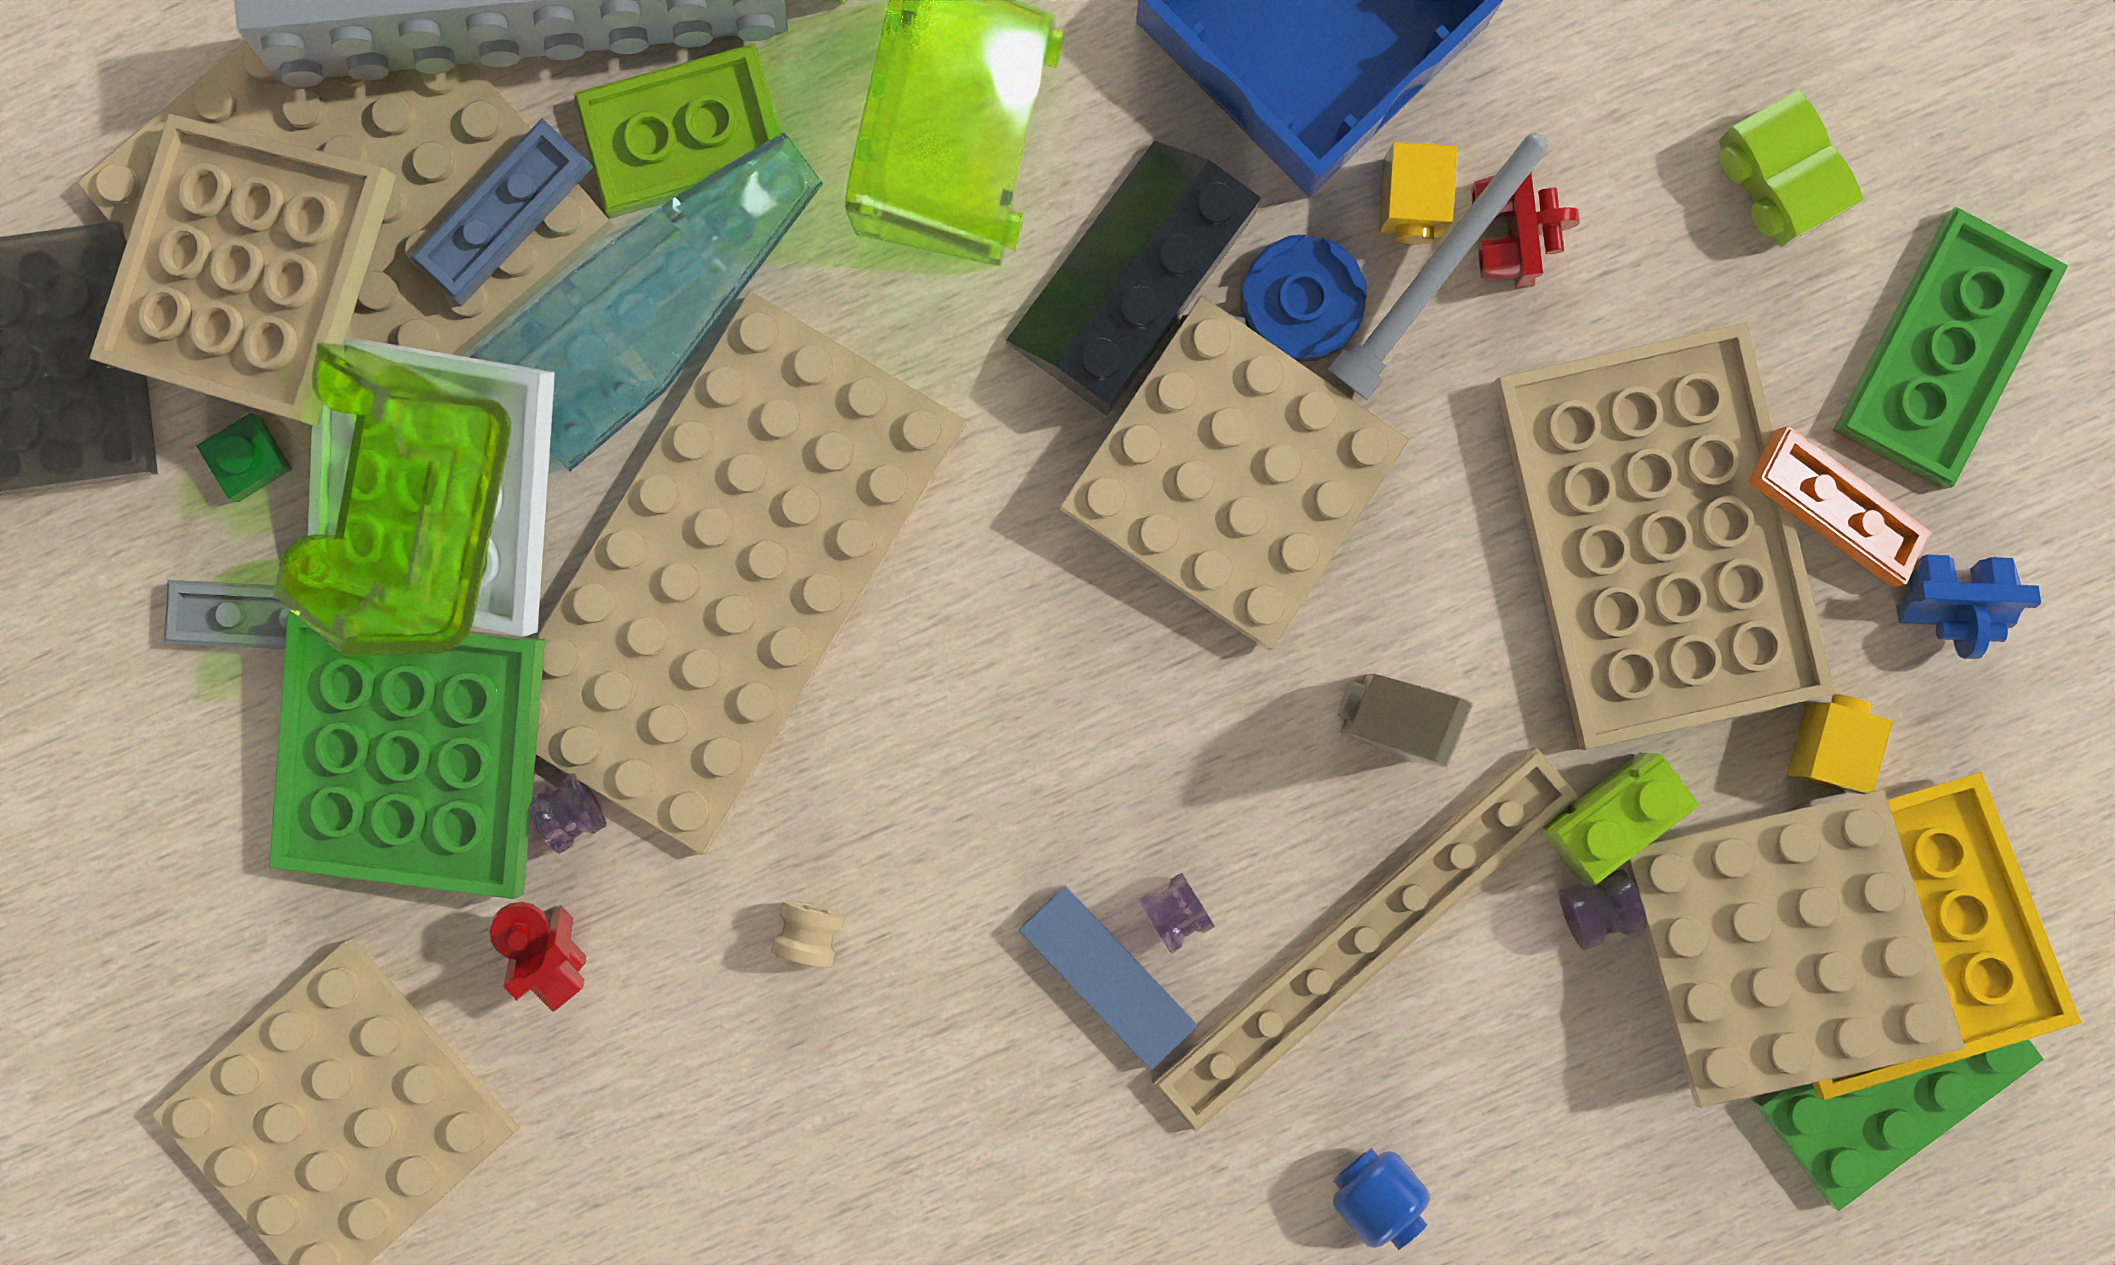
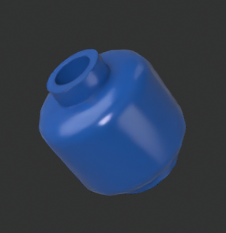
(1381, 1199)

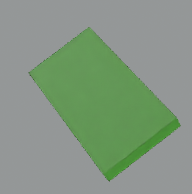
(1950, 348)

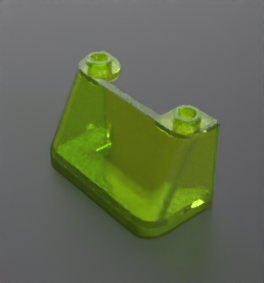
(949, 125)
(410, 511)

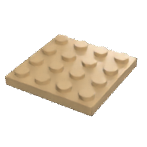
(242, 266)
(1234, 473)
(1793, 950)
(335, 1117)

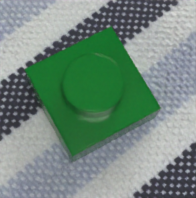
(244, 457)

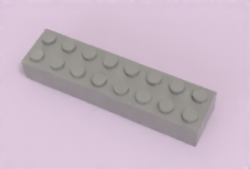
(370, 38)

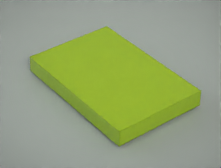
(674, 126)

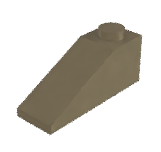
(1404, 718)

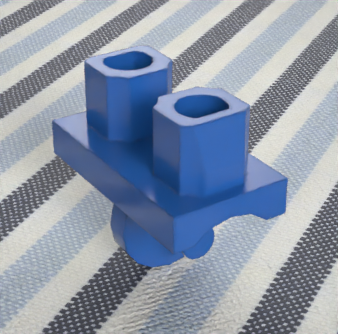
(1965, 611)

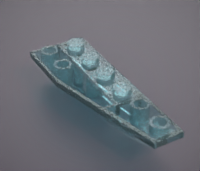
(653, 295)

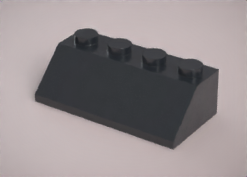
(1134, 273)

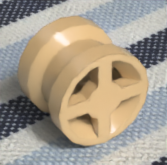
(807, 934)

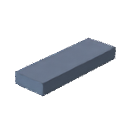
(501, 212)
(1108, 977)

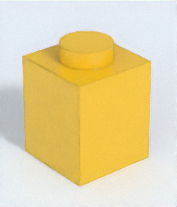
(1418, 191)
(1840, 745)

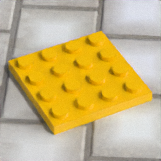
(1980, 925)

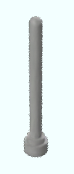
(1364, 363)

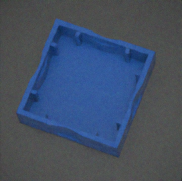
(1313, 73)

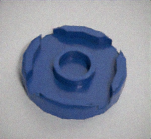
(1304, 296)

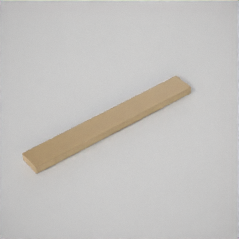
(1364, 939)

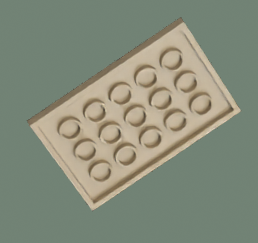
(1655, 557)

